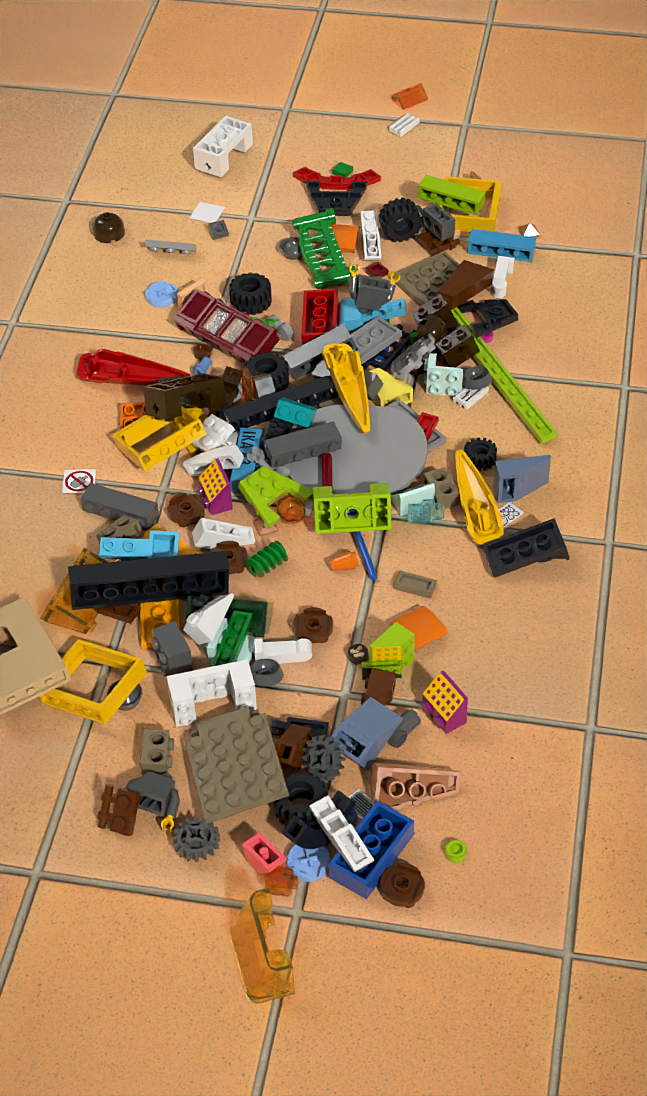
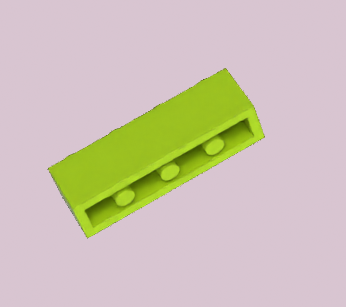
(451, 195)

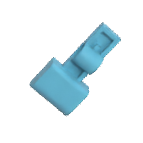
(355, 320)
(158, 545)

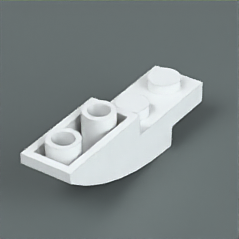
(370, 235)

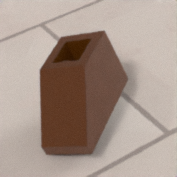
(380, 686)
(291, 745)

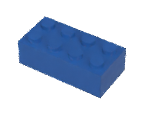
(385, 836)

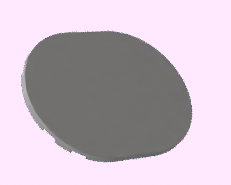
(388, 454)

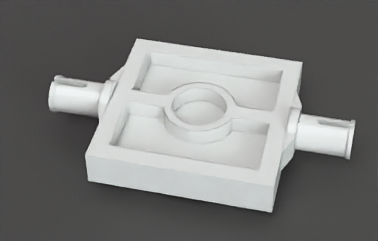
(216, 434)

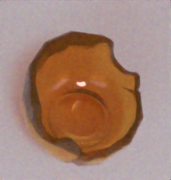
(291, 509)

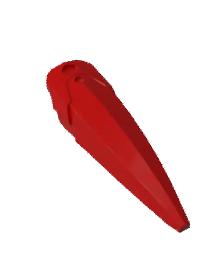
(122, 368)

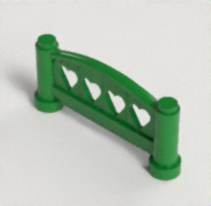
(322, 222)

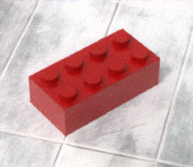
(319, 313)

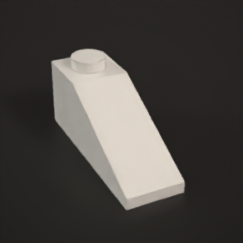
(211, 532)
(205, 622)

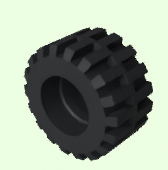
(398, 210)
(250, 293)
(270, 364)
(299, 786)

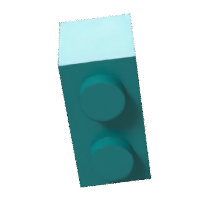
(295, 412)

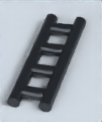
(390, 356)

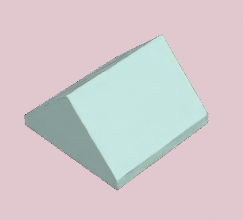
(412, 496)

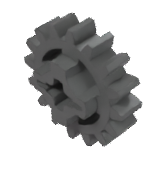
(323, 758)
(196, 838)

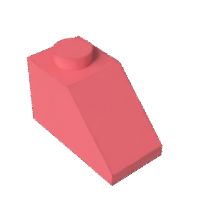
(262, 854)

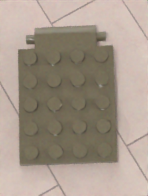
(235, 764)

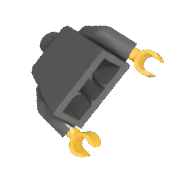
(371, 291)
(157, 796)

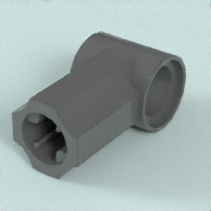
(409, 723)

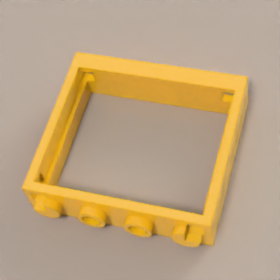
(492, 188)
(165, 448)
(88, 709)

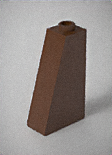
(465, 283)

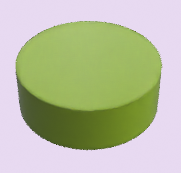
(456, 851)

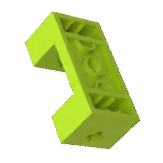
(372, 509)

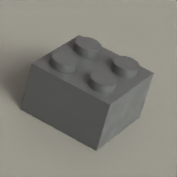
(171, 650)

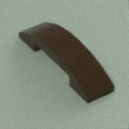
(231, 383)

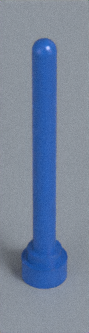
(363, 549)

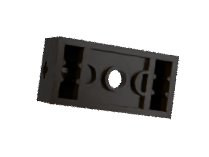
(456, 346)
(164, 400)

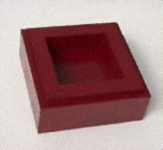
(376, 269)

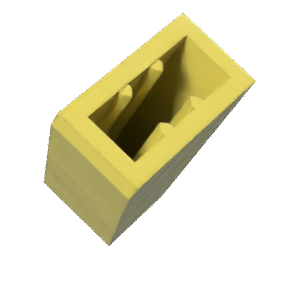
(392, 389)

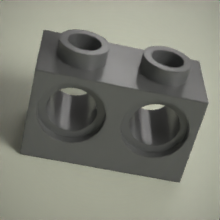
(438, 221)

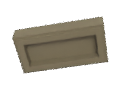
(415, 584)

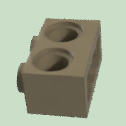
(445, 489)
(122, 528)
(153, 752)

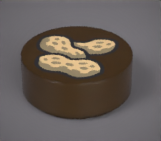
(357, 653)

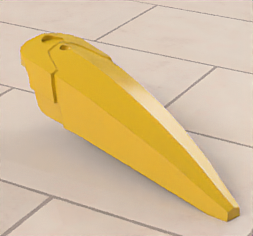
(349, 382)
(478, 502)

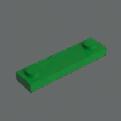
(233, 638)

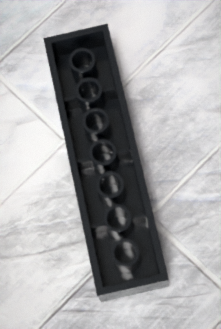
(148, 580)

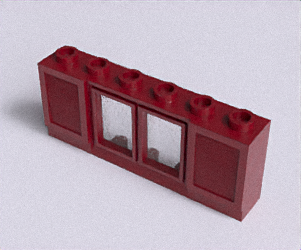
(225, 326)

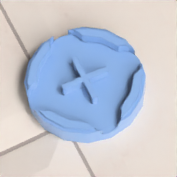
(161, 294)
(309, 863)

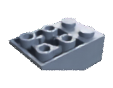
(520, 477)
(366, 732)

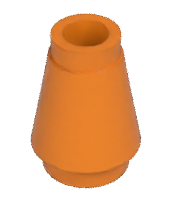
(345, 561)

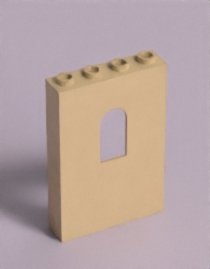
(33, 665)

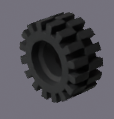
(278, 428)
(481, 446)

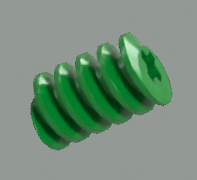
(266, 558)

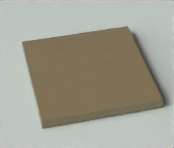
(426, 277)

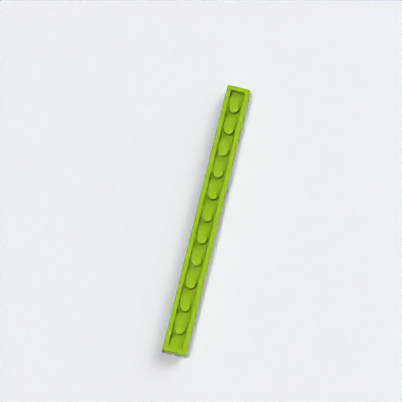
(510, 388)

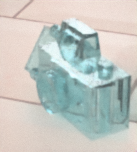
(425, 511)

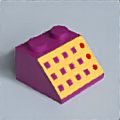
(215, 488)
(445, 703)

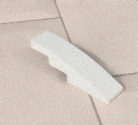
(341, 834)

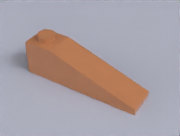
(410, 785)

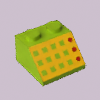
(394, 644)

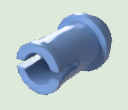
(204, 364)

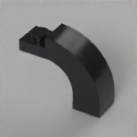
(309, 833)

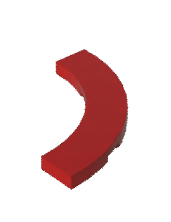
(336, 182)

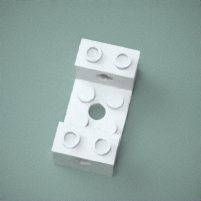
(213, 149)
(225, 680)

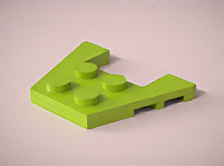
(267, 487)

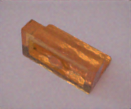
(410, 96)
(248, 384)

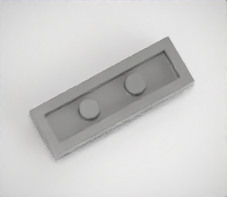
(185, 248)

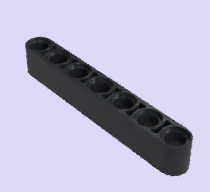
(264, 408)

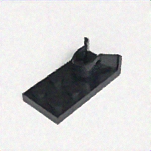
(526, 547)

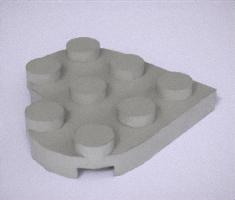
(412, 357)

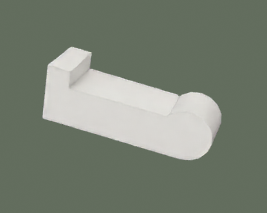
(503, 267)
(283, 650)

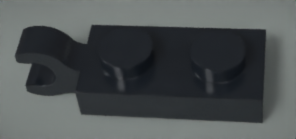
(318, 727)

